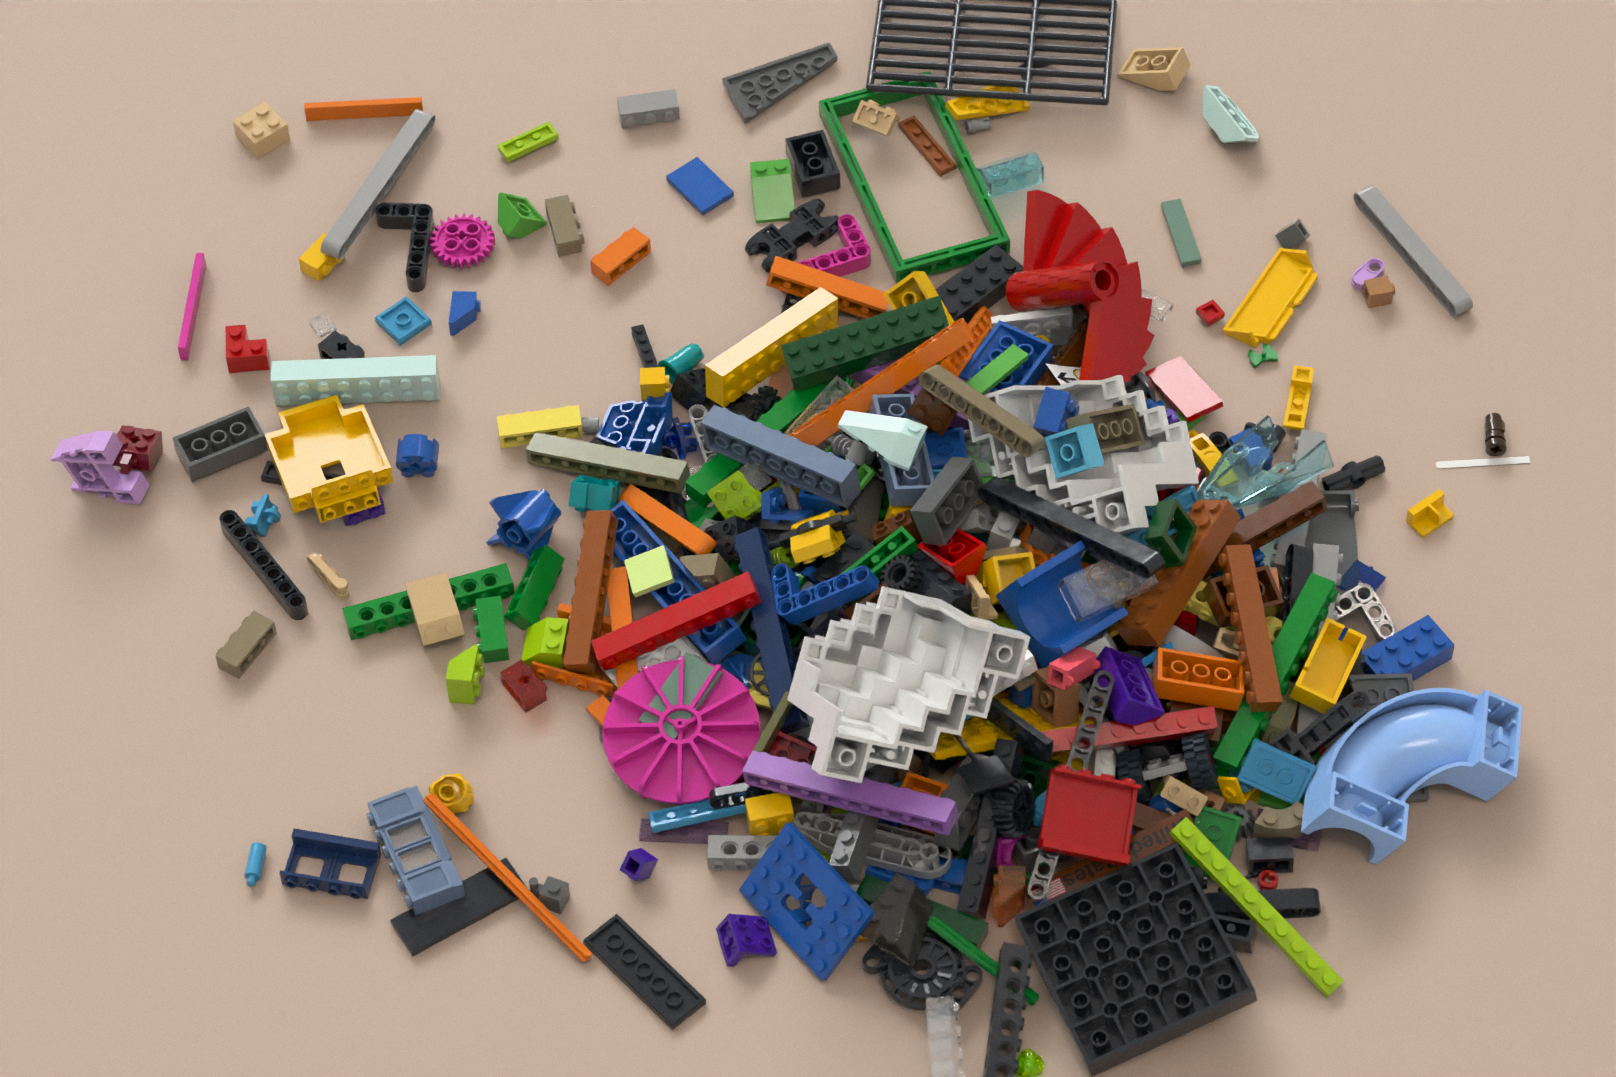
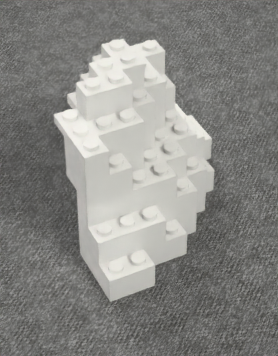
(1129, 480)
(898, 680)

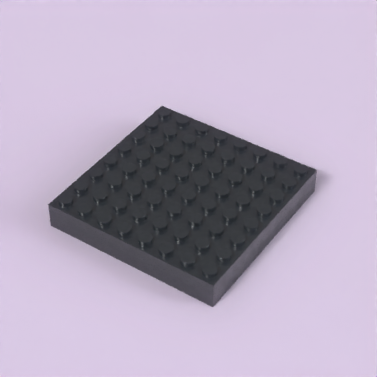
(1135, 959)

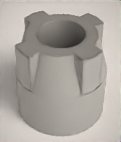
(590, 425)

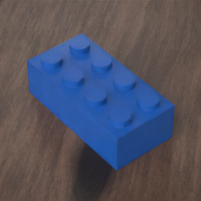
(1411, 650)

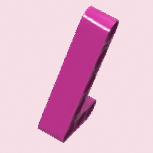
(851, 258)

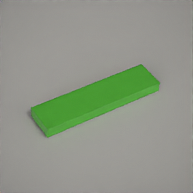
(998, 369)

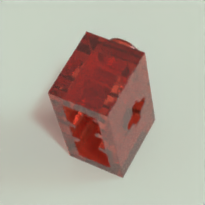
(523, 685)

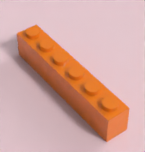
(804, 280)

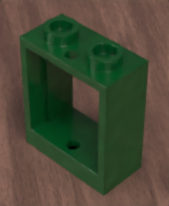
(1156, 536)

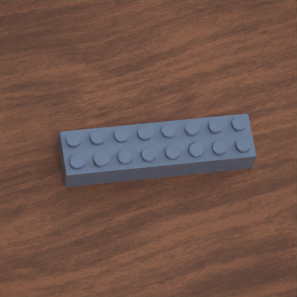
(781, 456)

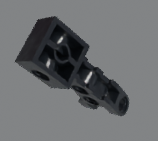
(1324, 729)

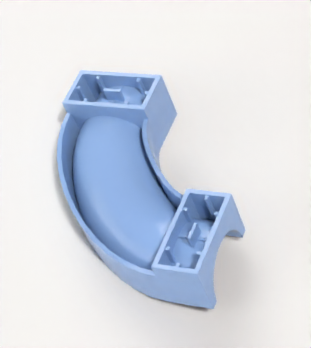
(1405, 747)

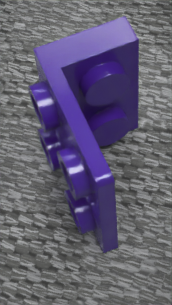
(743, 936)

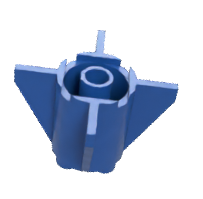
(524, 520)

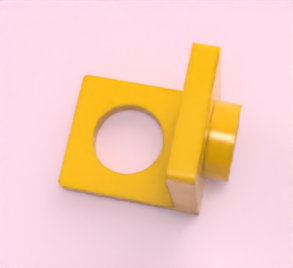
(1232, 791)

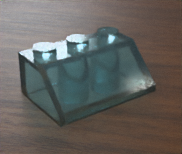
(1011, 173)

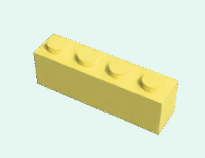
(520, 427)

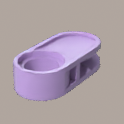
(1364, 273)

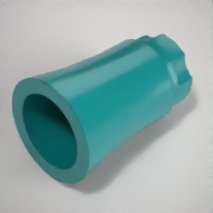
(682, 361)

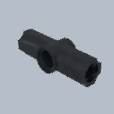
(1354, 474)

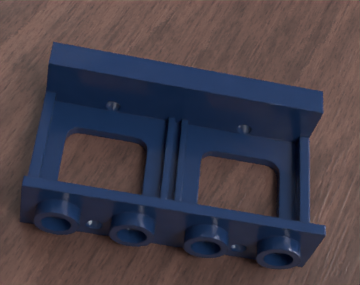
(334, 852)

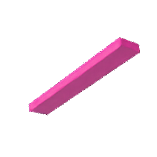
(192, 306)

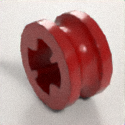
(1272, 876)

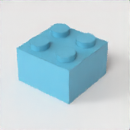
(1074, 450)

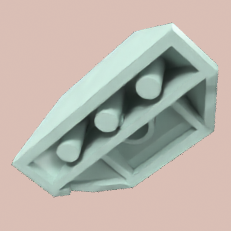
(1226, 117)

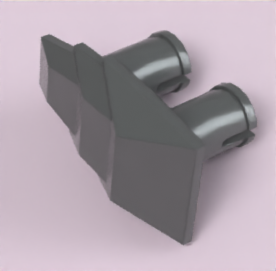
(1143, 383)

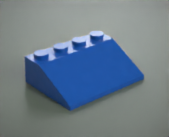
(997, 342)

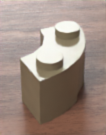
(1280, 822)

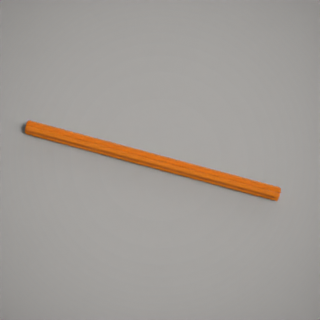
(507, 877)

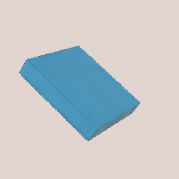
(403, 320)

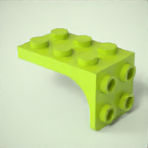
(737, 497)

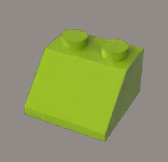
(546, 642)

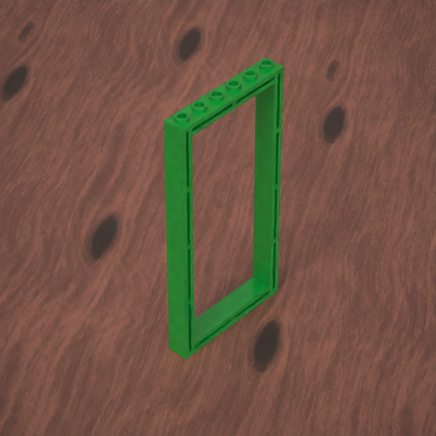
(934, 261)

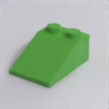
(772, 190)

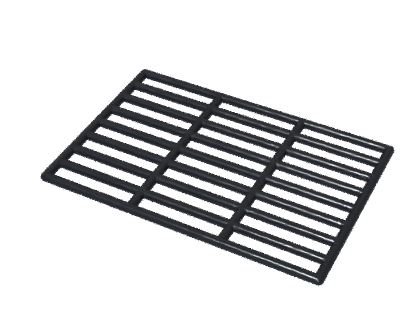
(1030, 59)

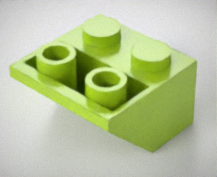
(464, 676)

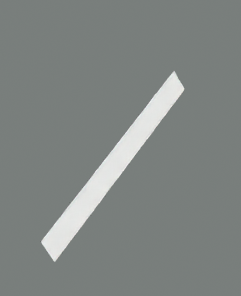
(1483, 462)

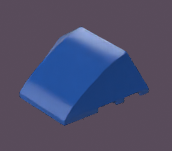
(637, 424)

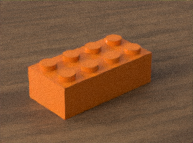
(1198, 679)

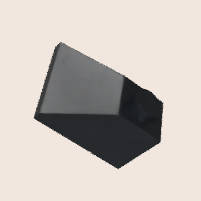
(1163, 750)

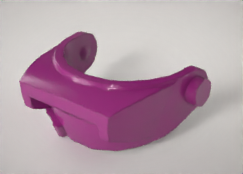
(1004, 851)

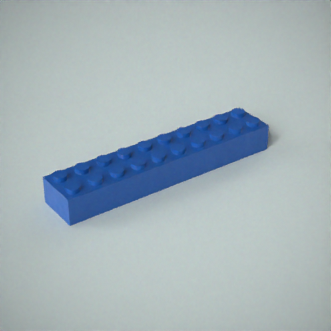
(635, 538)

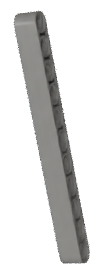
(377, 184)

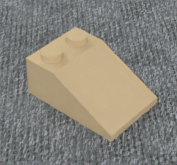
(1156, 67)
(434, 609)

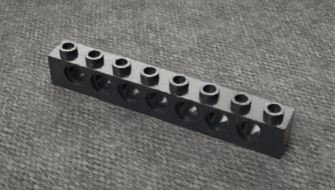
(1009, 956)

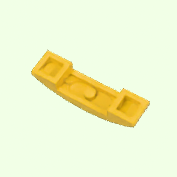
(1298, 398)

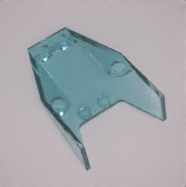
(1240, 475)

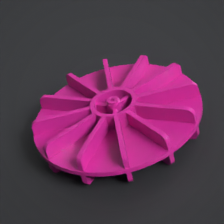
(709, 745)

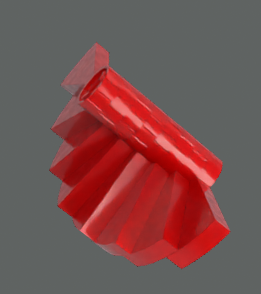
(1079, 263)

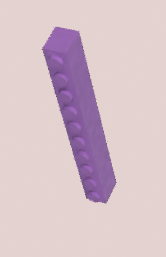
(867, 798)

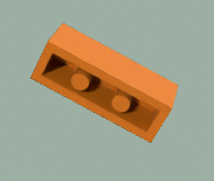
(620, 256)

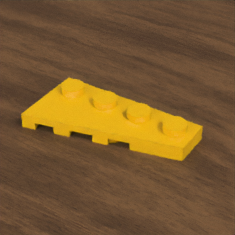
(970, 107)

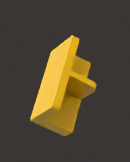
(1429, 514)

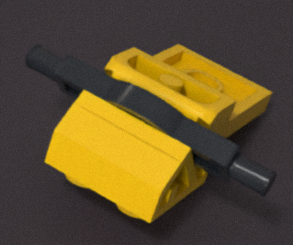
(815, 536)

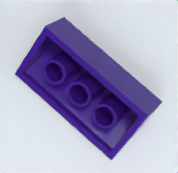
(1132, 694)

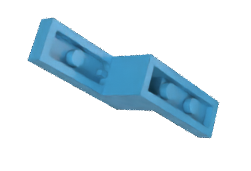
(1185, 496)

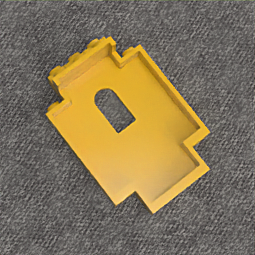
(320, 437)

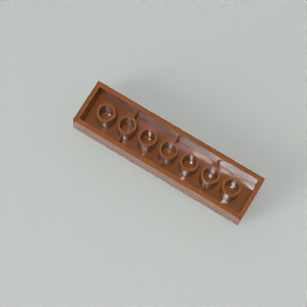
(1156, 610)

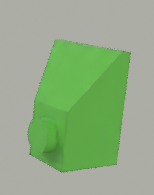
(518, 216)

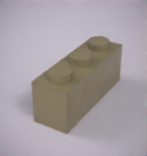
(564, 225)
(245, 644)

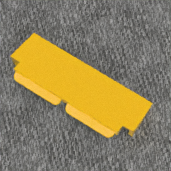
(1272, 298)

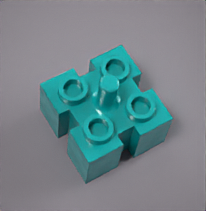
(593, 493)

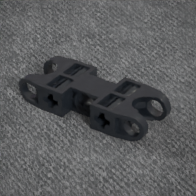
(802, 228)

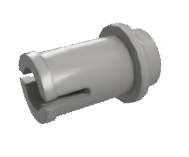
(978, 124)

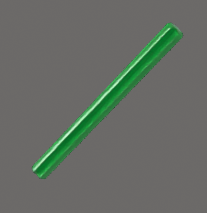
(973, 952)

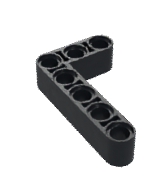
(421, 221)

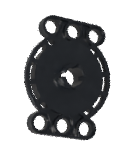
(943, 979)

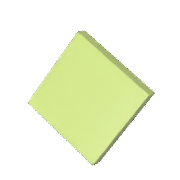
(649, 571)

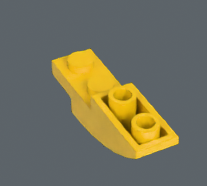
(1204, 451)

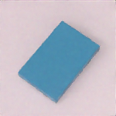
(1276, 772)

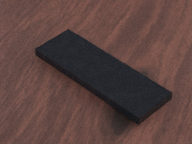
(483, 896)
(644, 971)

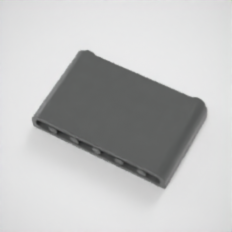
(1337, 528)

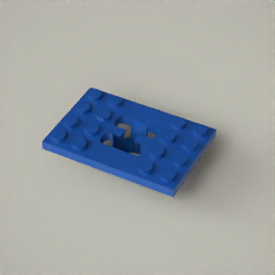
(833, 926)

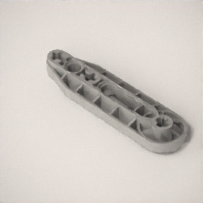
(890, 847)

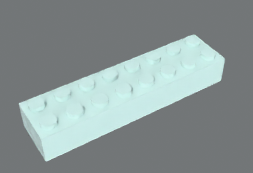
(356, 380)

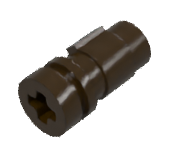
(1495, 440)

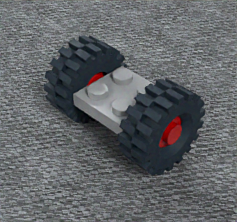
(1197, 759)

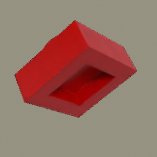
(1210, 312)

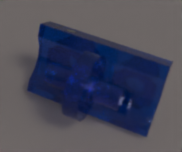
(676, 438)

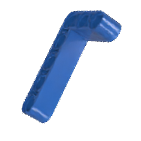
(800, 606)

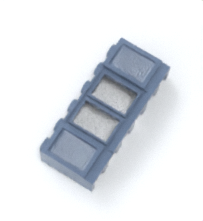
(415, 850)

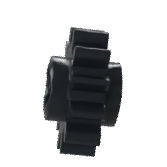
(764, 400)

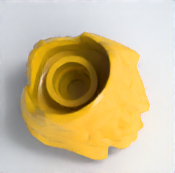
(453, 792)

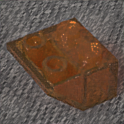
(1008, 893)

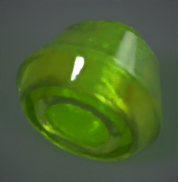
(1030, 1064)

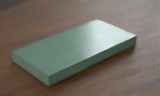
(694, 677)

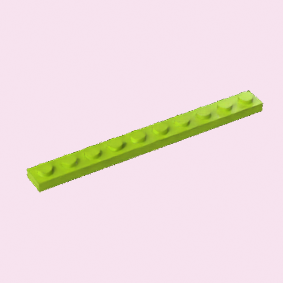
(1256, 907)

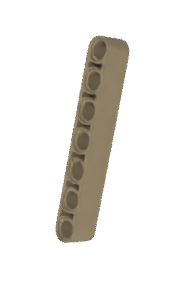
(981, 411)

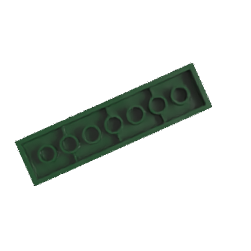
(863, 343)

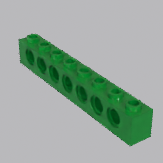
(482, 583)

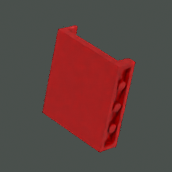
(1088, 815)

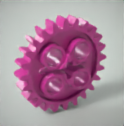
(462, 241)

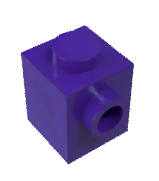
(638, 864)

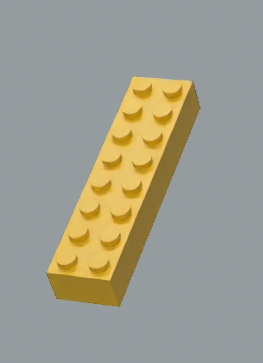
(761, 352)

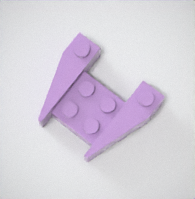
(90, 463)

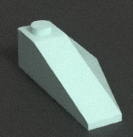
(890, 436)

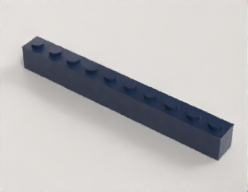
(769, 626)

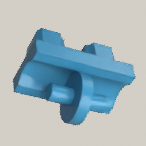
(264, 515)

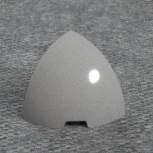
(980, 519)

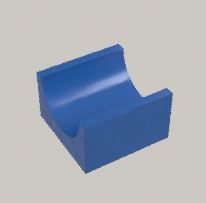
(1042, 613)

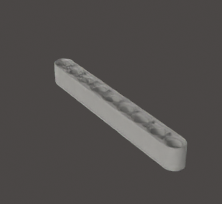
(1413, 251)

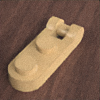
(328, 575)

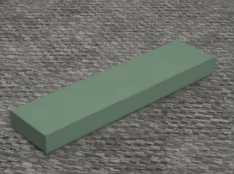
(1181, 232)

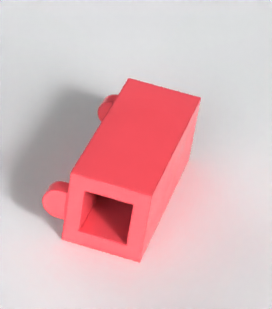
(1072, 668)

